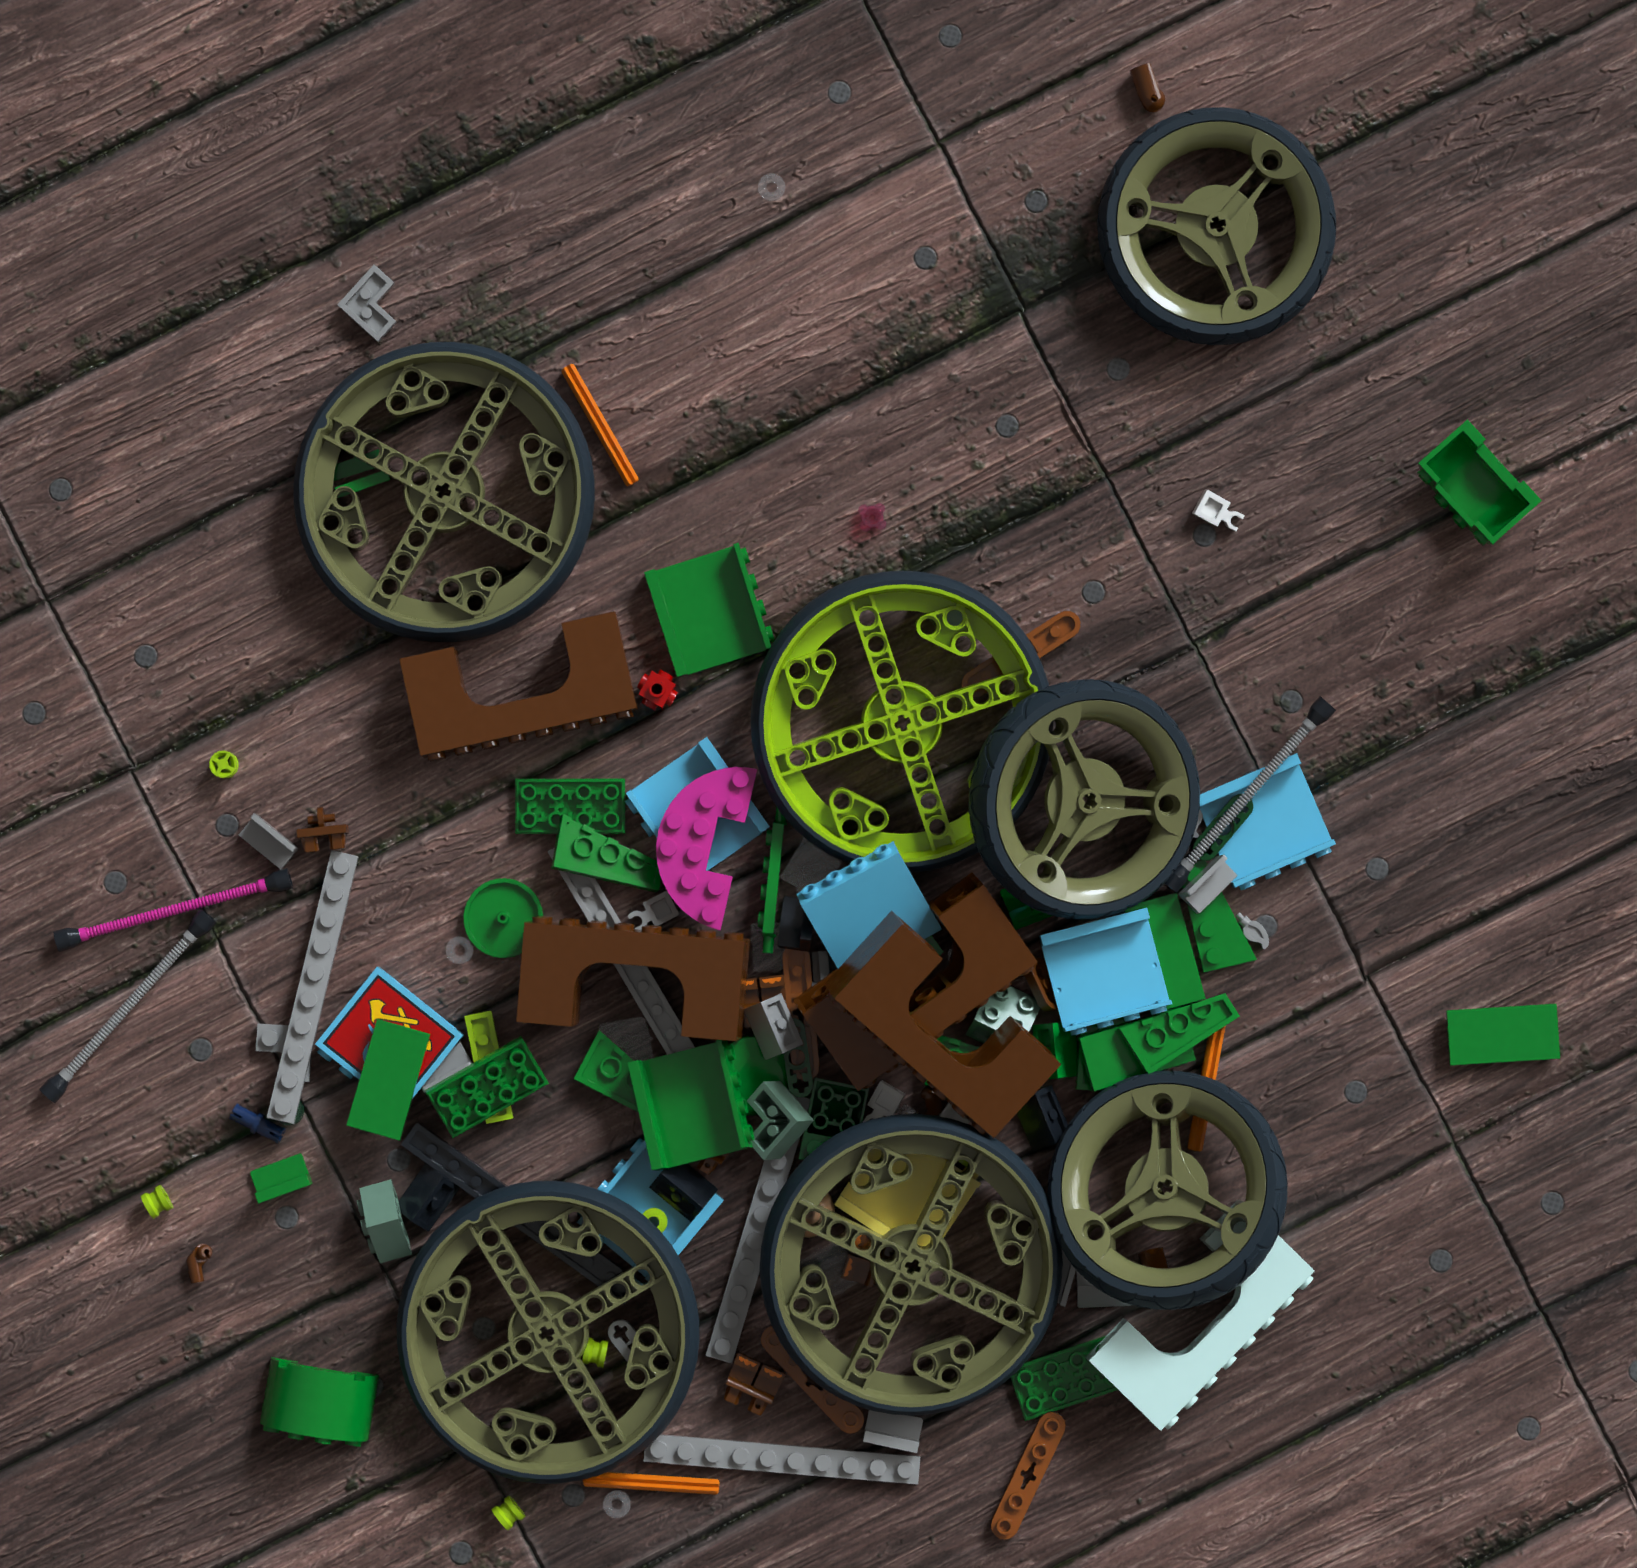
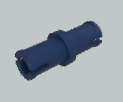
(257, 1123)

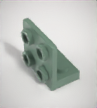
(998, 1008)

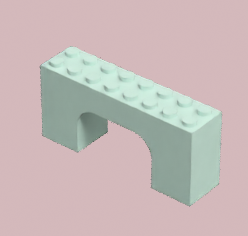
(1166, 1382)

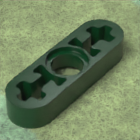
(1234, 827)
(806, 1076)

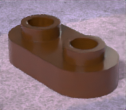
(1041, 986)

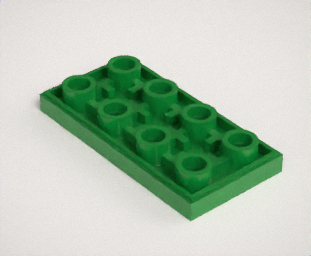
(587, 801)
(1173, 949)
(1503, 1034)
(1111, 1060)
(388, 1079)
(486, 1086)
(1059, 1380)

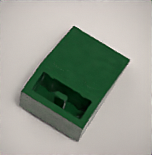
(833, 1109)

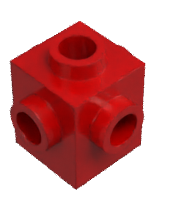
(660, 700)

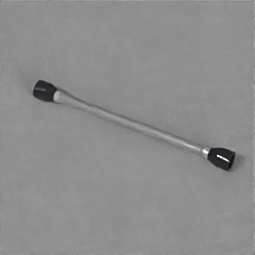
(1318, 713)
(56, 1085)

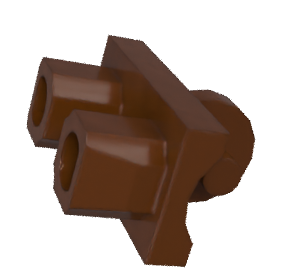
(310, 836)

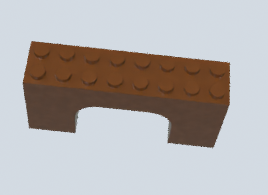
(451, 722)
(982, 962)
(707, 965)
(981, 1084)

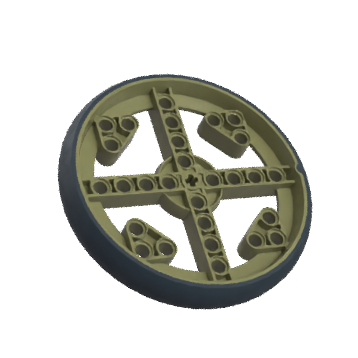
(317, 502)
(974, 1373)
(493, 1447)

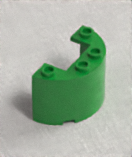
(1475, 485)
(318, 1402)

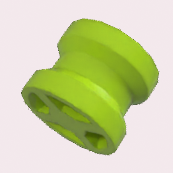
(219, 762)
(156, 1201)
(595, 1352)
(508, 1512)

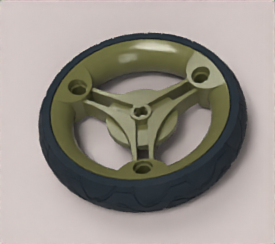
(1227, 205)
(1068, 814)
(1167, 1211)

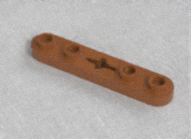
(1043, 638)
(797, 981)
(842, 1413)
(1017, 1500)

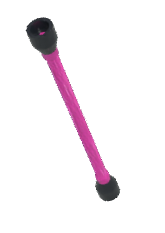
(71, 937)

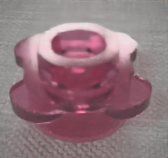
(865, 512)

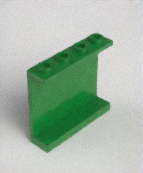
(709, 610)
(691, 1105)

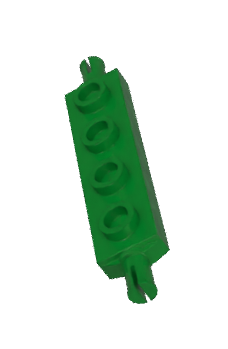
(769, 891)

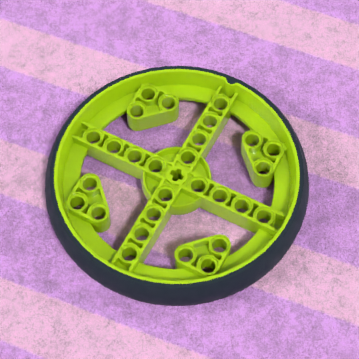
(799, 644)

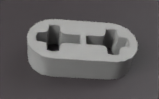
(619, 1342)

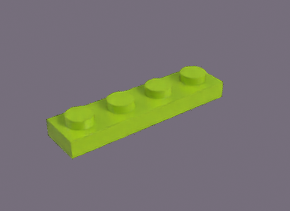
(482, 1042)

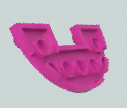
(687, 839)

